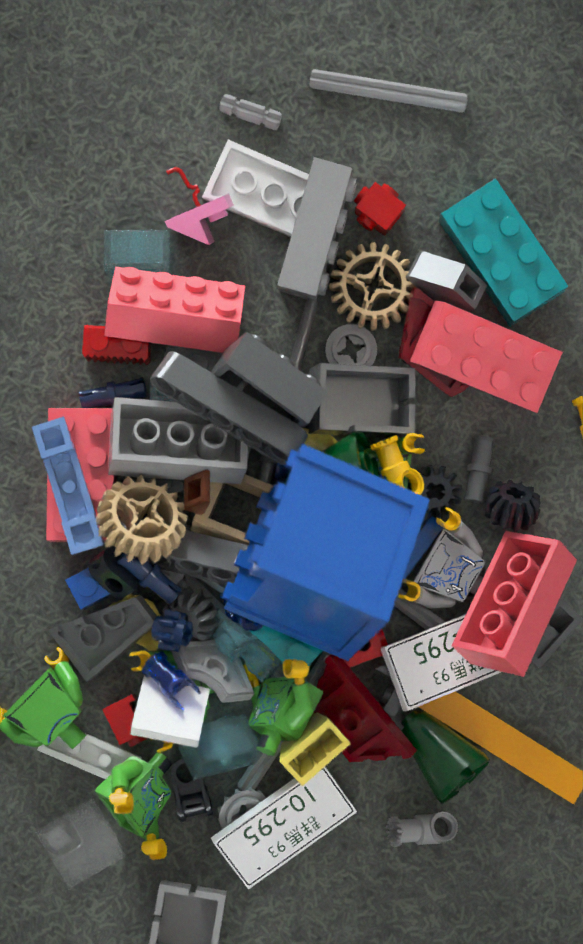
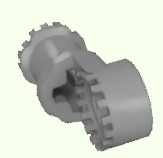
(420, 829)

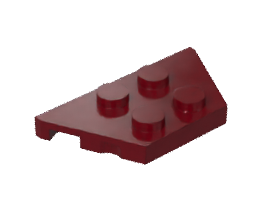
(417, 314)
(359, 716)

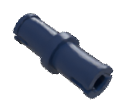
(105, 395)
(152, 577)

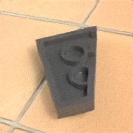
(104, 635)

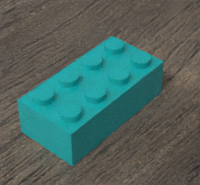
(502, 252)

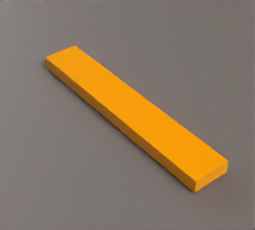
(508, 744)

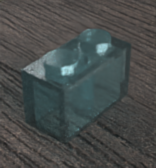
(138, 249)
(221, 747)

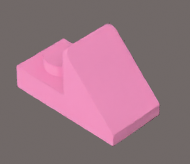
(194, 223)

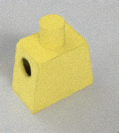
(314, 748)

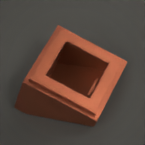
(197, 492)

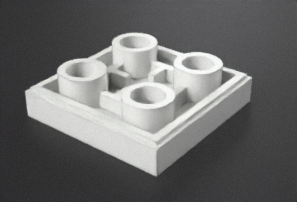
(161, 720)

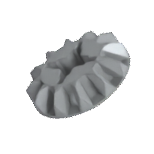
(337, 343)
(230, 809)

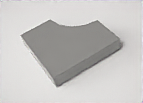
(208, 665)

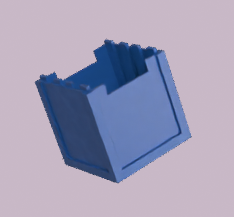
(326, 554)

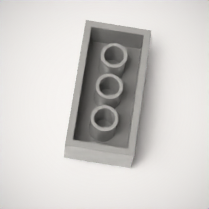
(315, 230)
(171, 443)

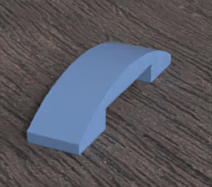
(68, 485)

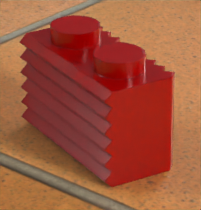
(106, 348)

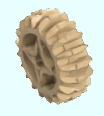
(358, 281)
(151, 536)

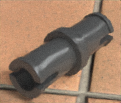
(479, 469)

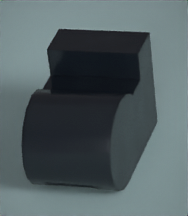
(111, 575)

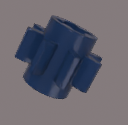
(172, 630)

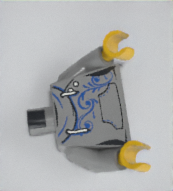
(449, 568)

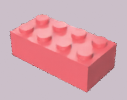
(174, 309)
(486, 356)
(91, 440)
(514, 603)

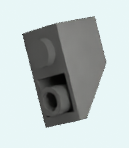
(446, 281)

